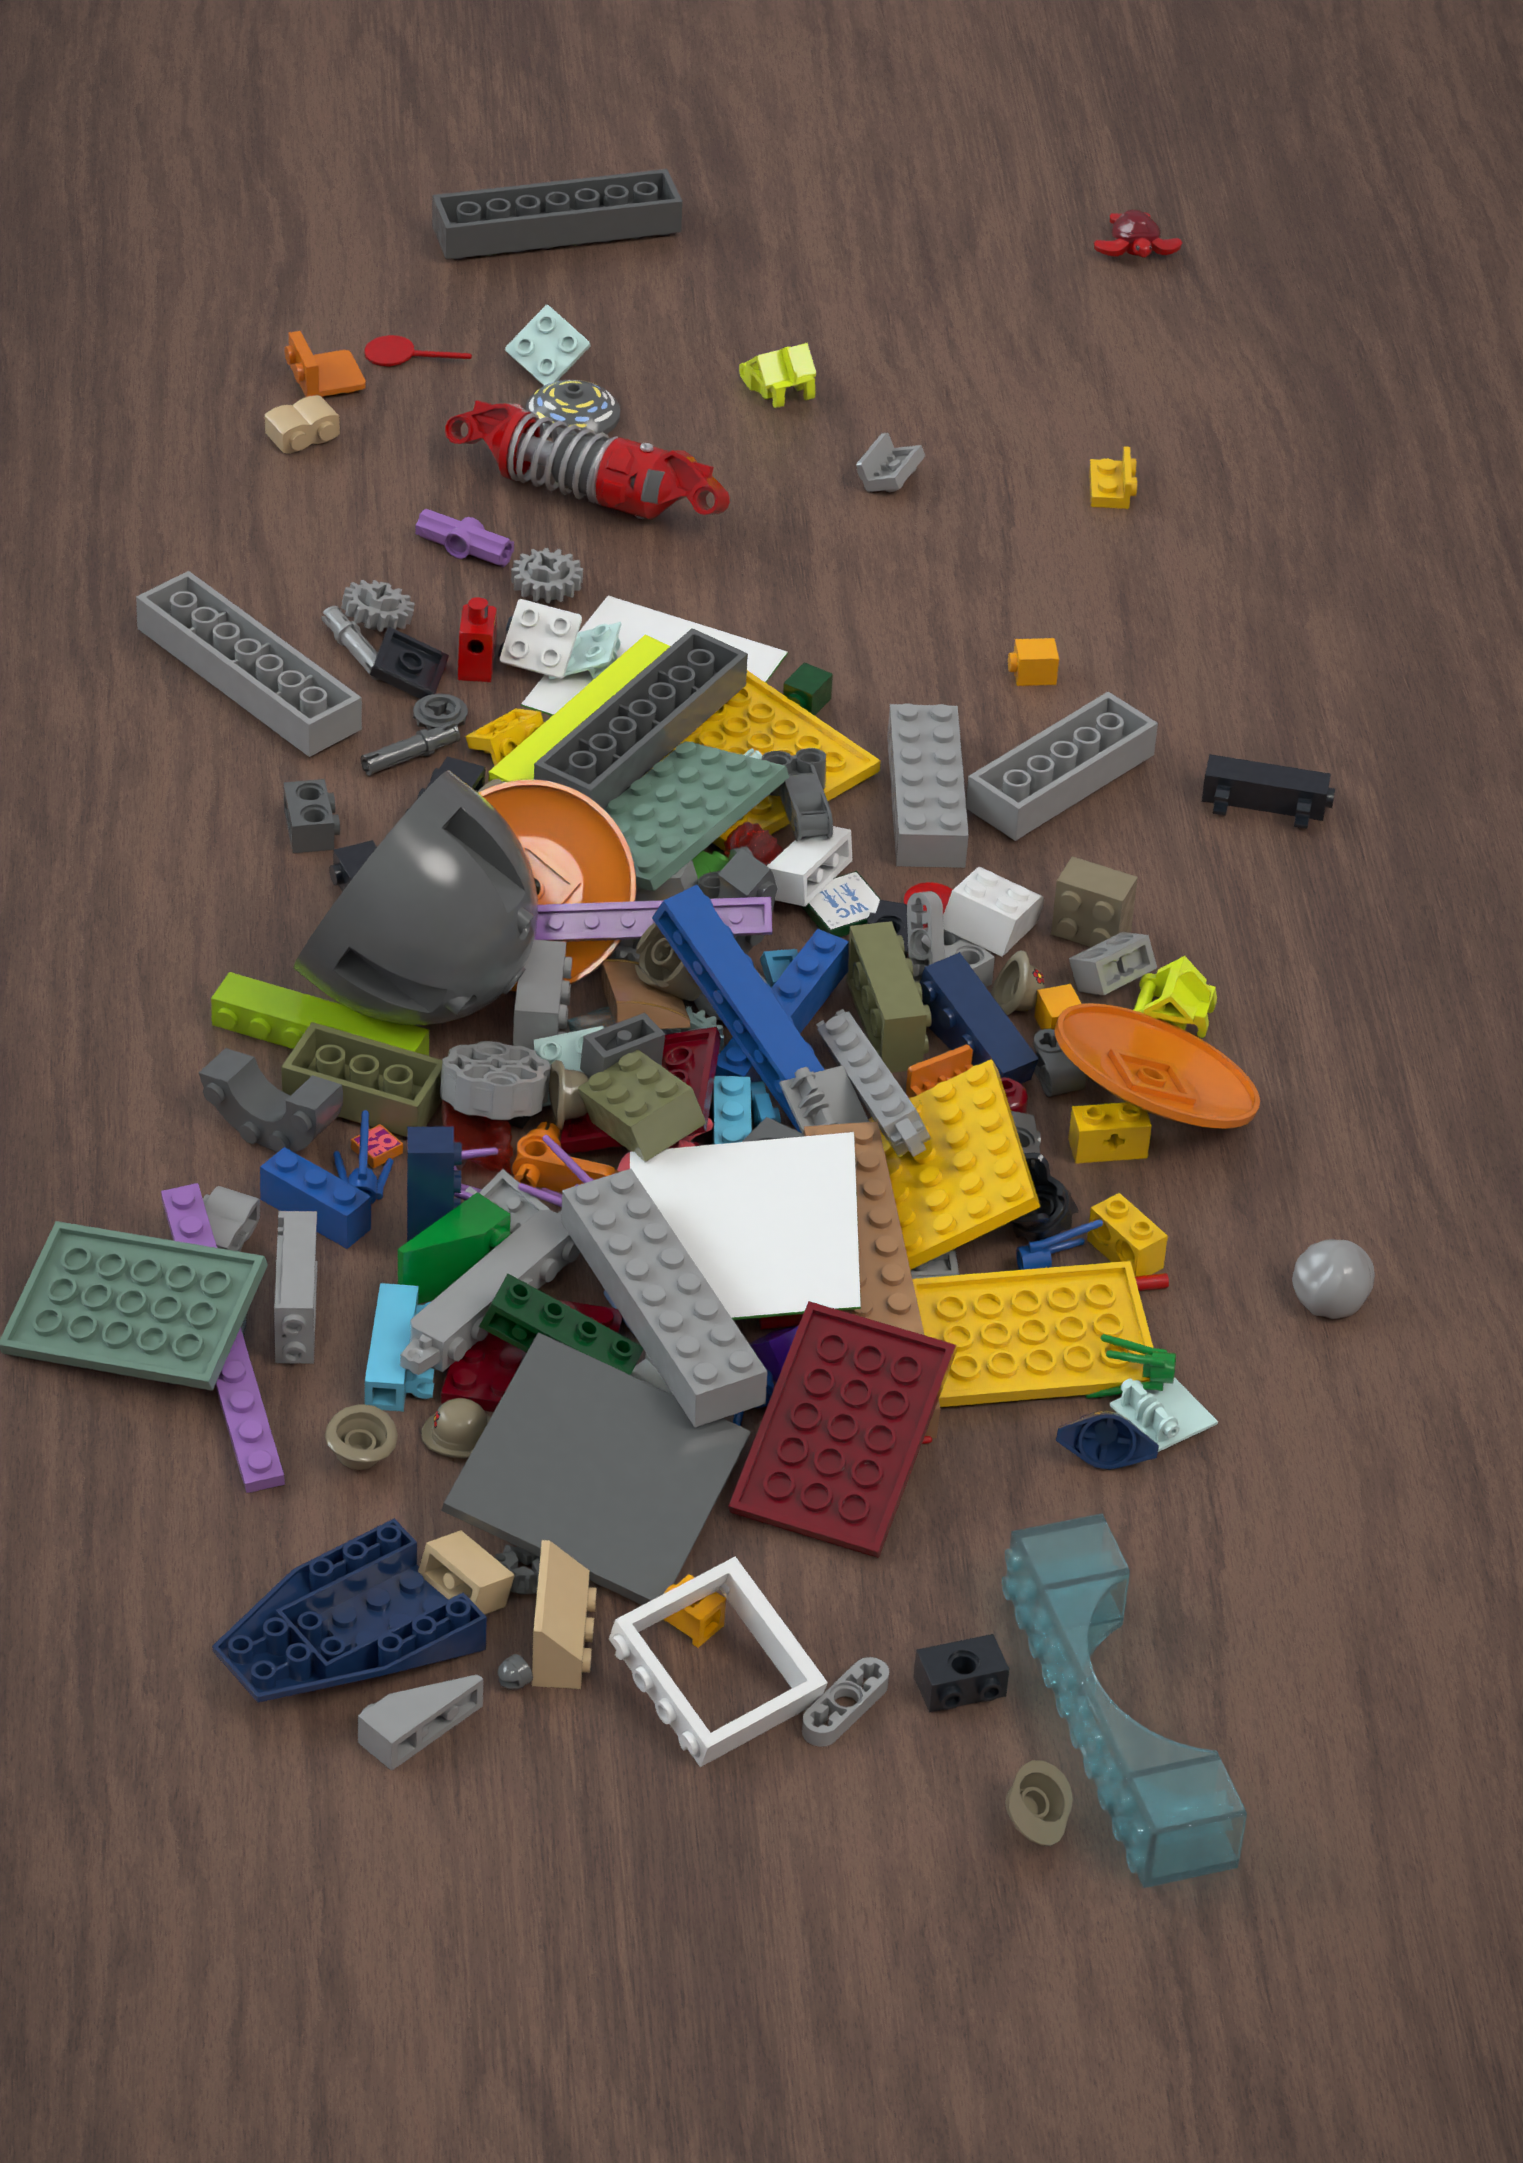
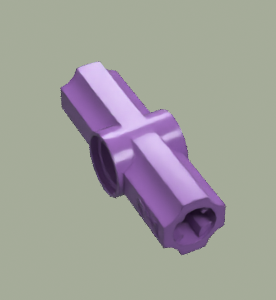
(464, 537)

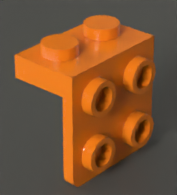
(323, 372)

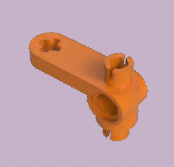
(542, 1168)

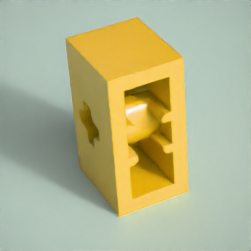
(1109, 1132)

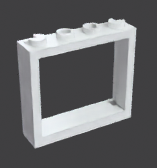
(768, 1630)

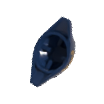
(1107, 1440)

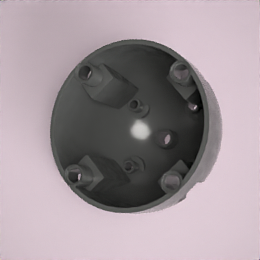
(431, 916)

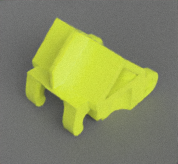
(780, 369)
(1182, 995)

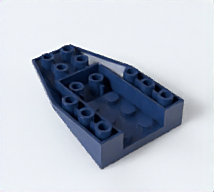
(349, 1620)

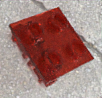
(480, 1133)

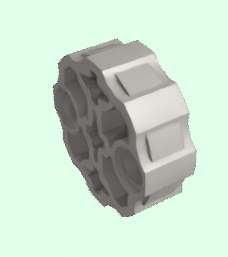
(495, 1080)

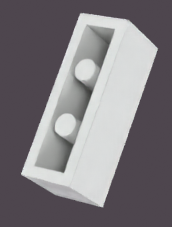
(810, 865)

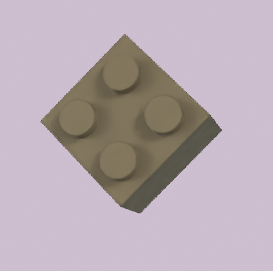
(1092, 902)

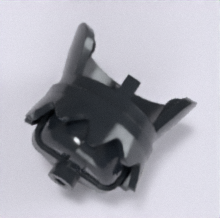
(1054, 1200)

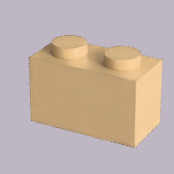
(461, 1565)

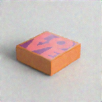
(380, 1146)

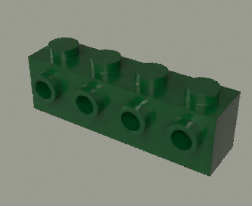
(523, 1311)

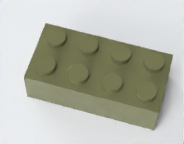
(887, 995)
(386, 1080)

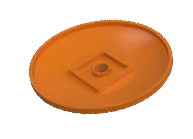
(572, 854)
(1157, 1066)

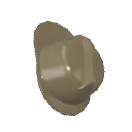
(1040, 1802)

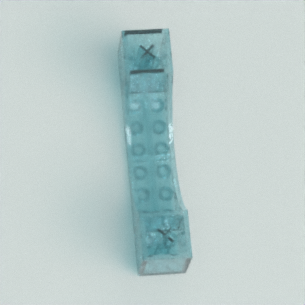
(1163, 1797)

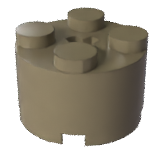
(662, 967)

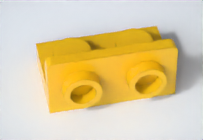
(1113, 481)
(505, 733)

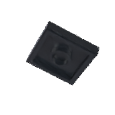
(409, 664)

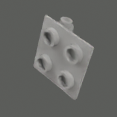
(823, 1098)

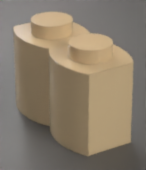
(302, 424)

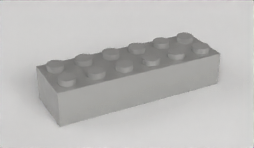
(1061, 765)
(927, 786)

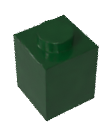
(809, 687)

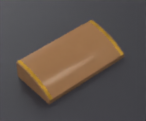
(631, 996)

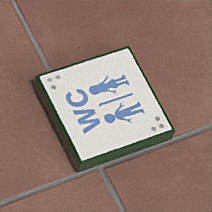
(843, 904)

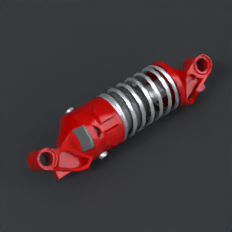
(607, 470)

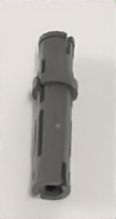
(421, 744)

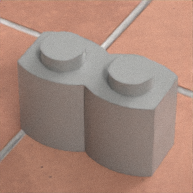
(231, 1217)

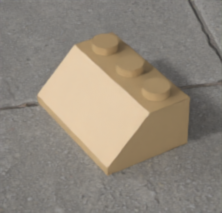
(562, 1620)

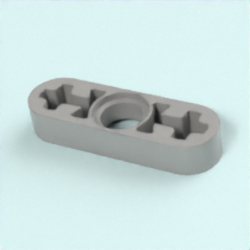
(915, 919)
(842, 1717)

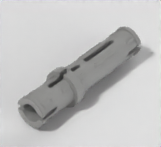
(349, 635)

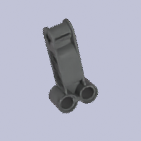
(803, 792)

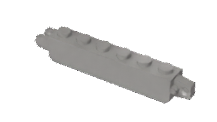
(874, 1084)
(452, 1320)

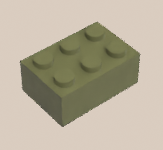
(641, 1105)

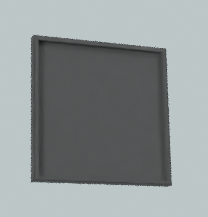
(596, 1470)

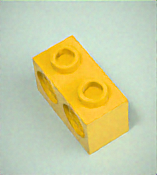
(1127, 1235)

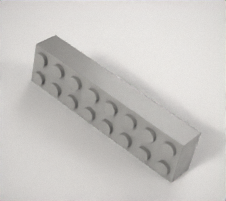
(249, 663)
(664, 1298)

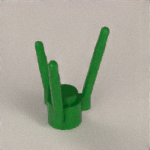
(1157, 1364)

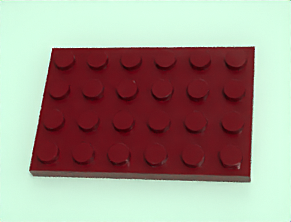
(843, 1429)

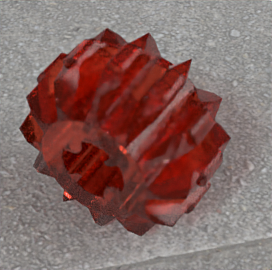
(756, 839)

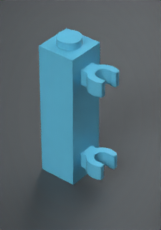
(385, 1378)

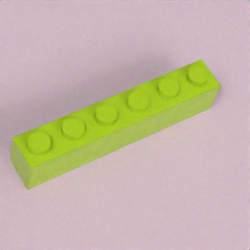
(285, 1014)

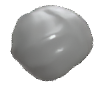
(1333, 1278)

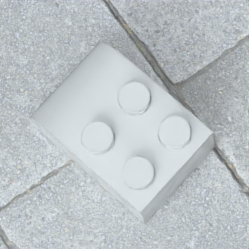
(991, 911)

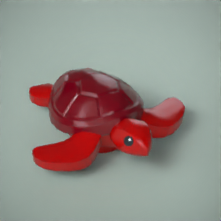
(1136, 235)

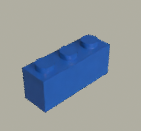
(299, 1185)

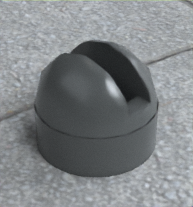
(514, 1673)

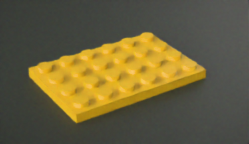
(971, 1167)
(1034, 1331)

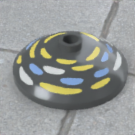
(576, 404)

